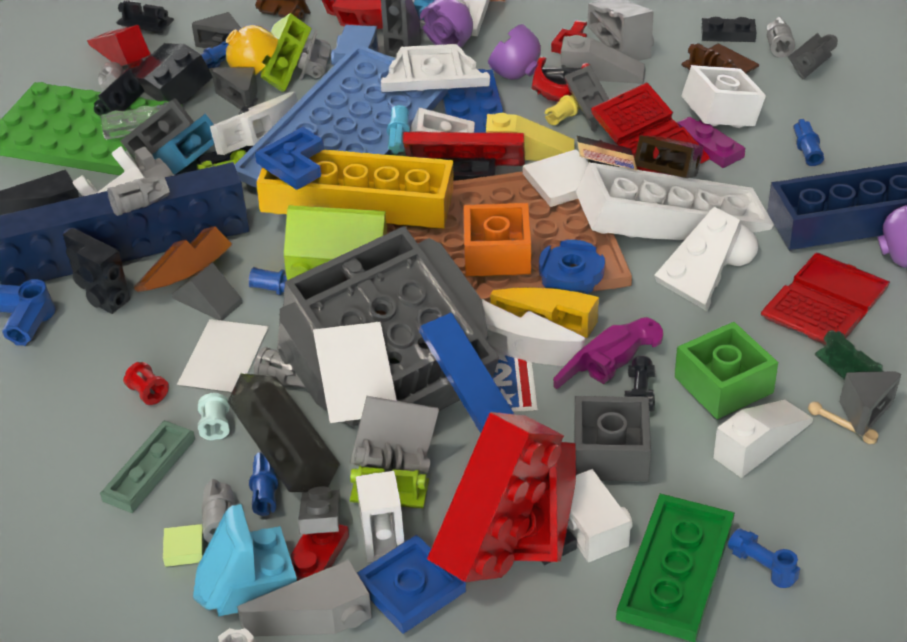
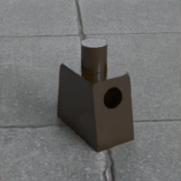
(674, 156)

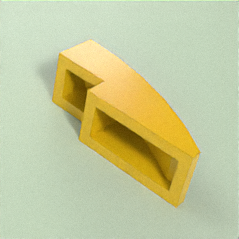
(566, 308)

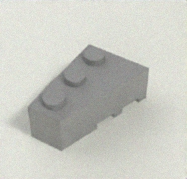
(623, 26)

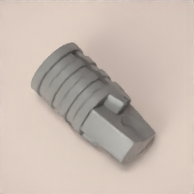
(778, 35)
(108, 73)
(137, 194)
(285, 375)
(216, 501)

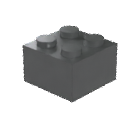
(613, 437)

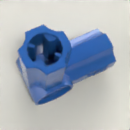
(29, 307)

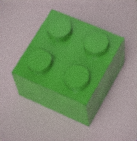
(725, 370)

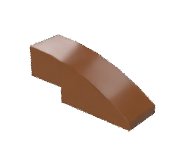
(185, 259)

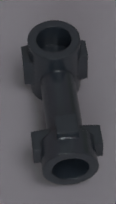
(640, 370)

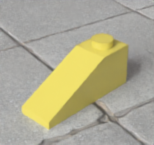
(538, 140)

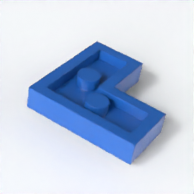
(290, 157)

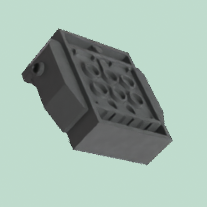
(406, 282)

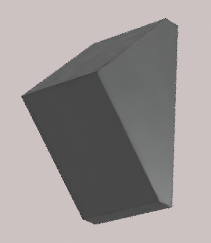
(213, 30)
(236, 85)
(209, 293)
(867, 397)

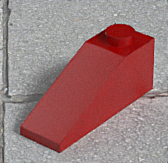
(122, 46)

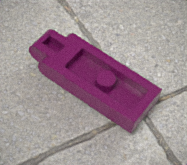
(716, 144)

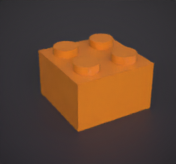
(497, 239)

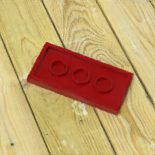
(505, 147)

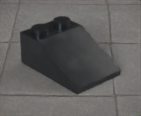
(172, 73)

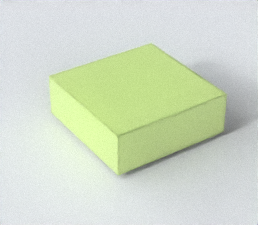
(183, 545)

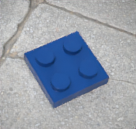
(409, 585)

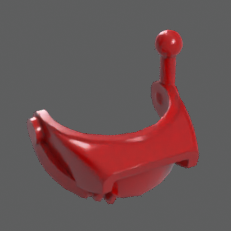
(547, 88)

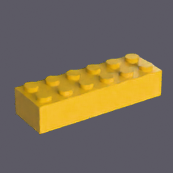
(407, 188)

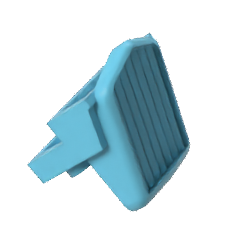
(241, 564)

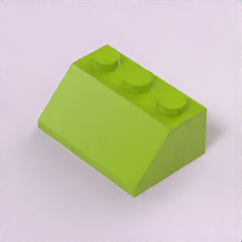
(324, 233)

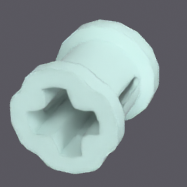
(213, 419)

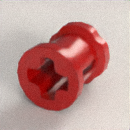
(143, 385)

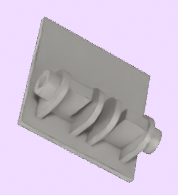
(394, 435)

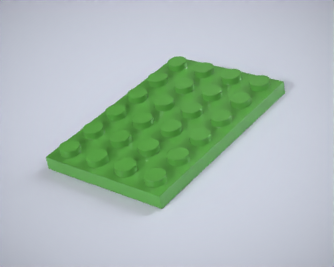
(61, 129)

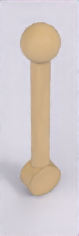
(815, 408)

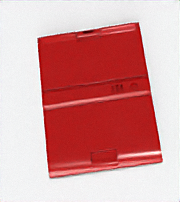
(637, 114)
(825, 298)

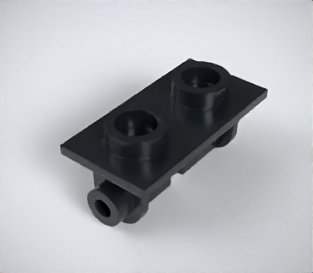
(152, 19)
(119, 94)

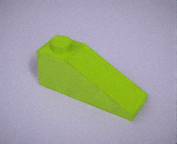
(291, 38)

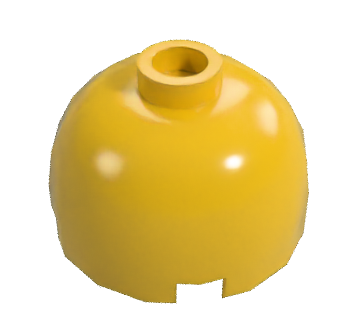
(249, 47)

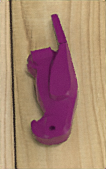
(611, 350)

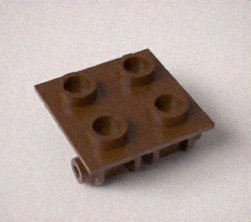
(718, 57)

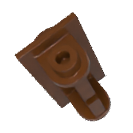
(295, 7)

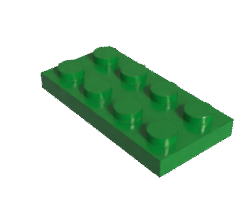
(676, 567)

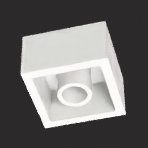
(723, 96)

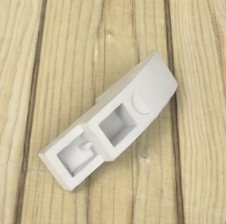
(252, 125)
(530, 337)

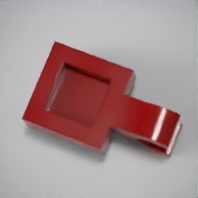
(577, 29)

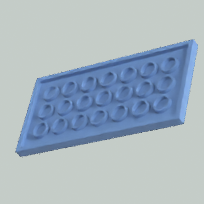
(345, 109)

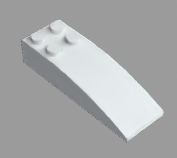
(661, 204)

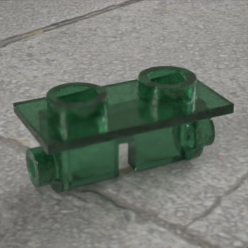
(843, 357)

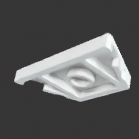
(432, 68)

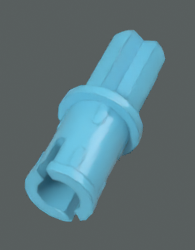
(396, 127)

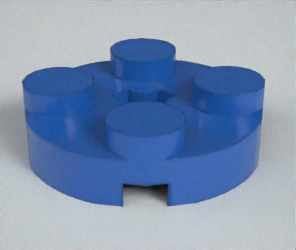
(582, 278)

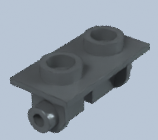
(813, 54)

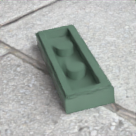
(147, 466)

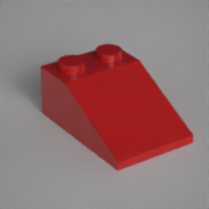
(551, 513)

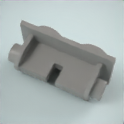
(314, 57)

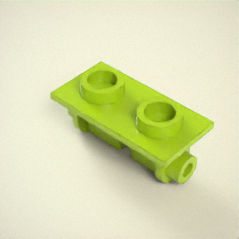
(411, 485)

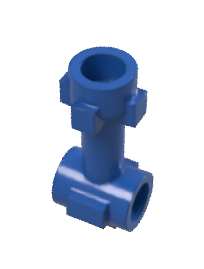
(782, 562)

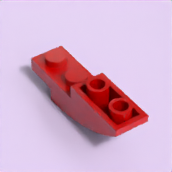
(356, 12)

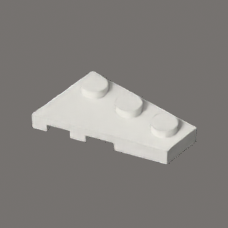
(698, 261)

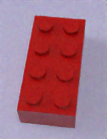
(495, 497)

